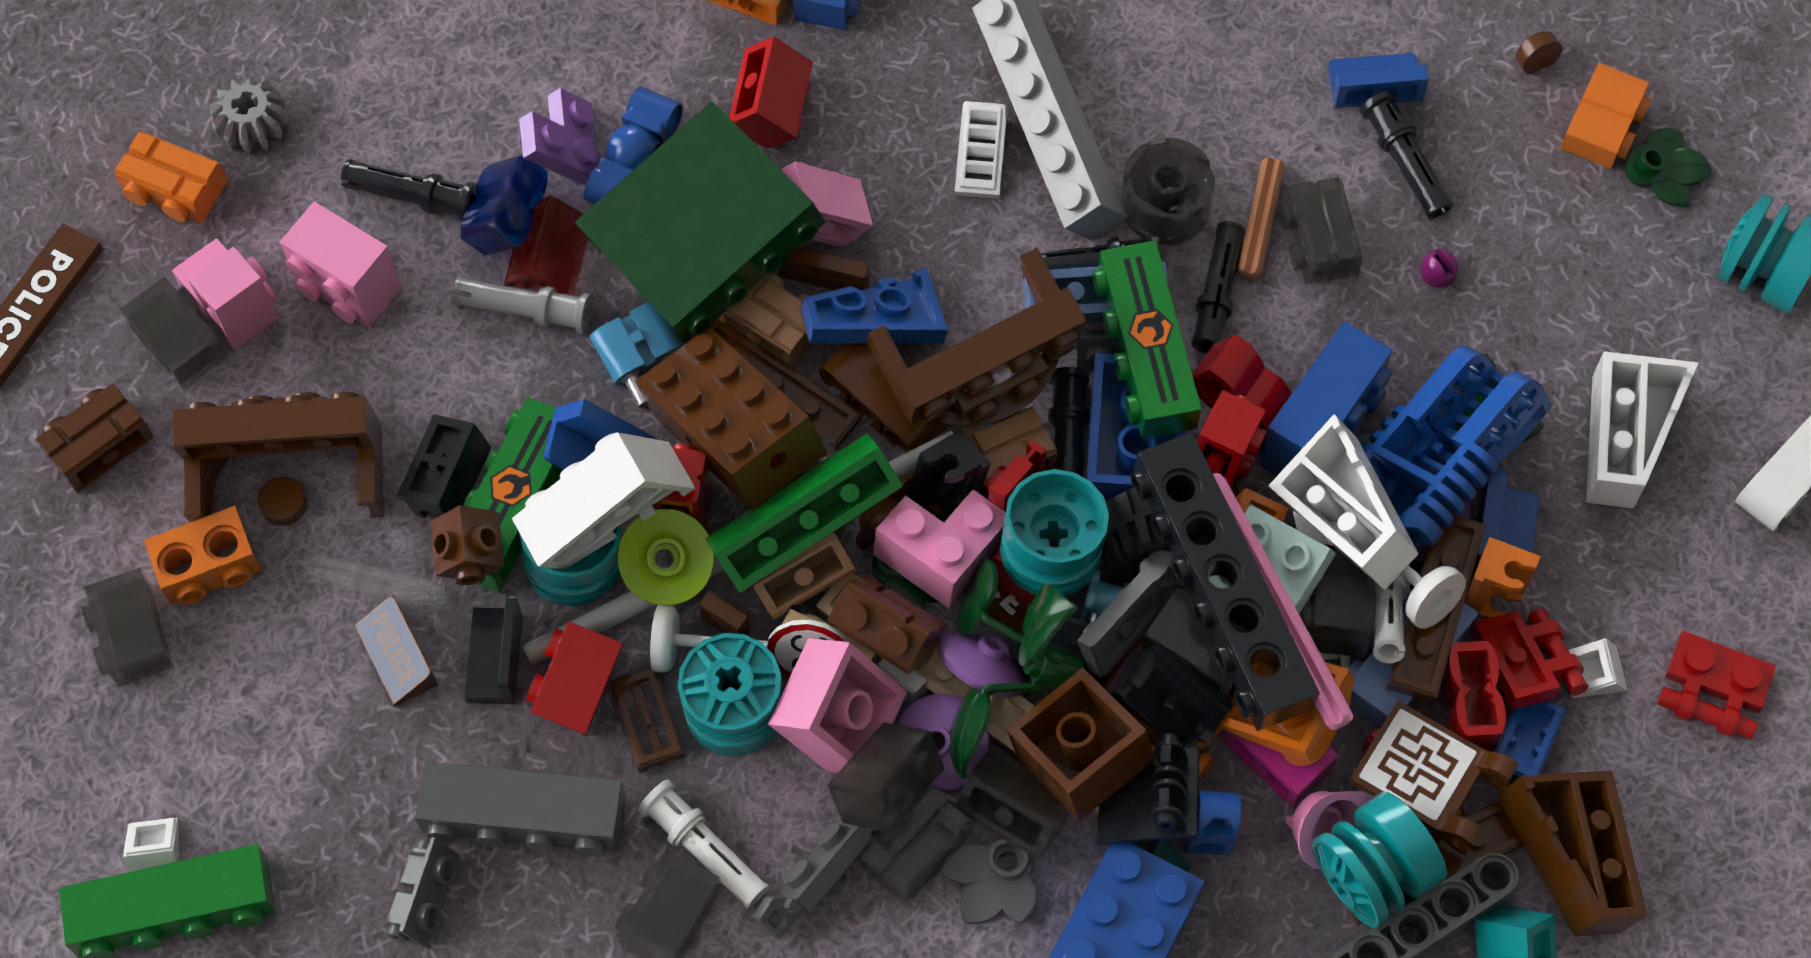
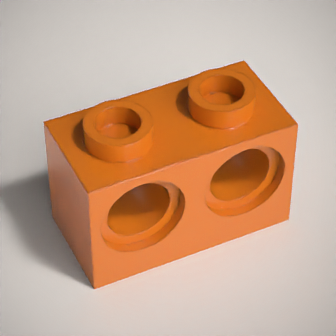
(200, 545)

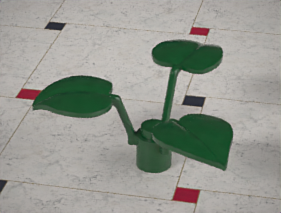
(1042, 662)

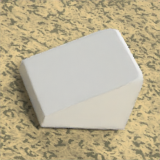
(1601, 668)
(151, 844)

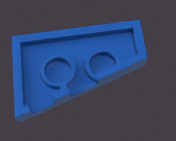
(904, 307)

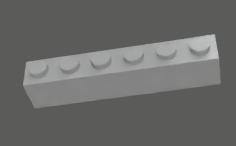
(1050, 116)

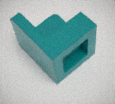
(1515, 934)

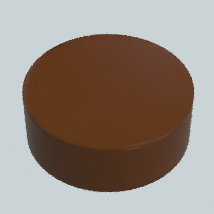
(1538, 52)
(282, 501)

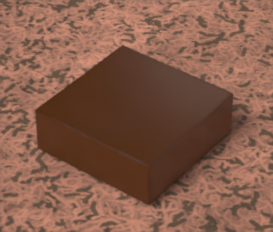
(723, 615)

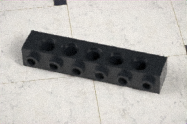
(1183, 468)

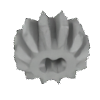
(249, 114)

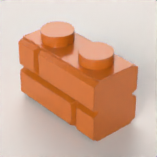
(170, 178)

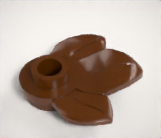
(876, 514)

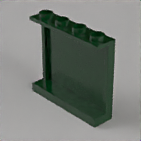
(701, 222)

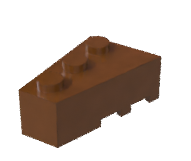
(1579, 847)

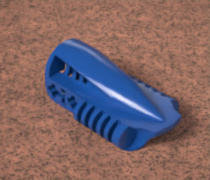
(1431, 465)

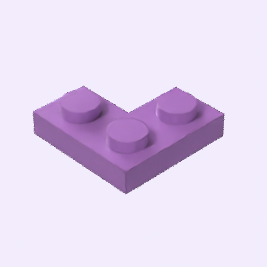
(565, 140)

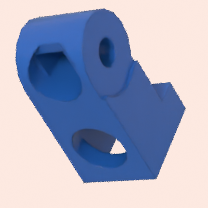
(1217, 823)

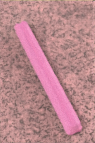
(1330, 702)

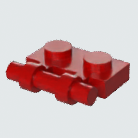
(1523, 670)
(1720, 673)

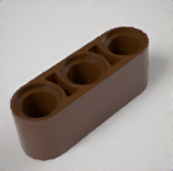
(866, 389)

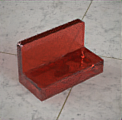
(551, 251)

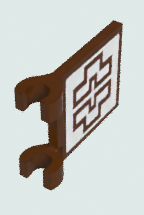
(1430, 772)

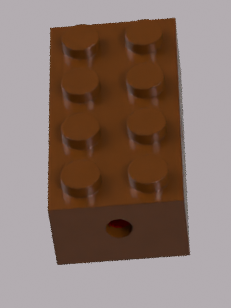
(733, 415)

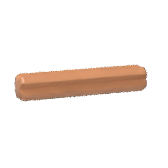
(1261, 219)

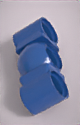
(647, 125)

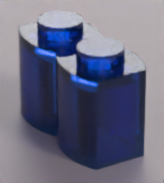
(504, 205)

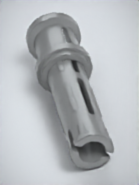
(544, 306)

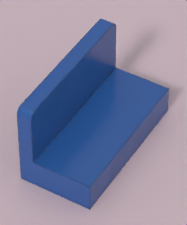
(1363, 77)
(579, 428)
(1507, 513)

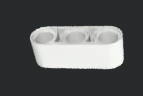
(1781, 482)

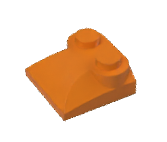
(1299, 739)

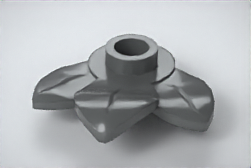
(988, 886)

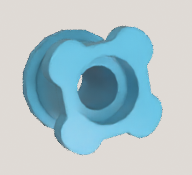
(1099, 595)

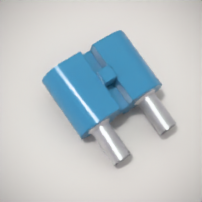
(634, 346)

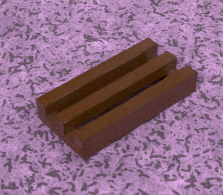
(825, 270)
(659, 755)

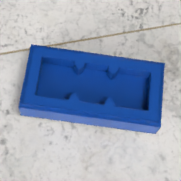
(1530, 736)

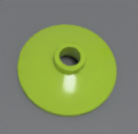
(689, 550)

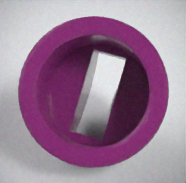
(1434, 271)

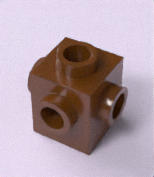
(467, 544)

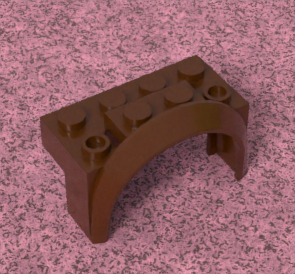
(1023, 342)
(263, 425)

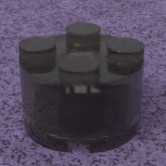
(1167, 190)

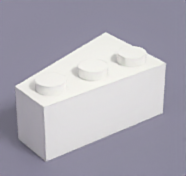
(1629, 422)
(597, 496)
(1345, 502)

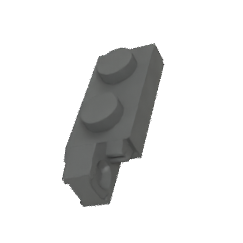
(812, 877)

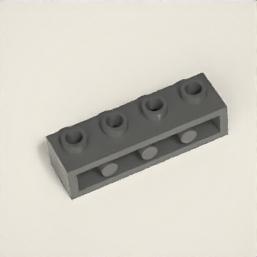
(520, 808)

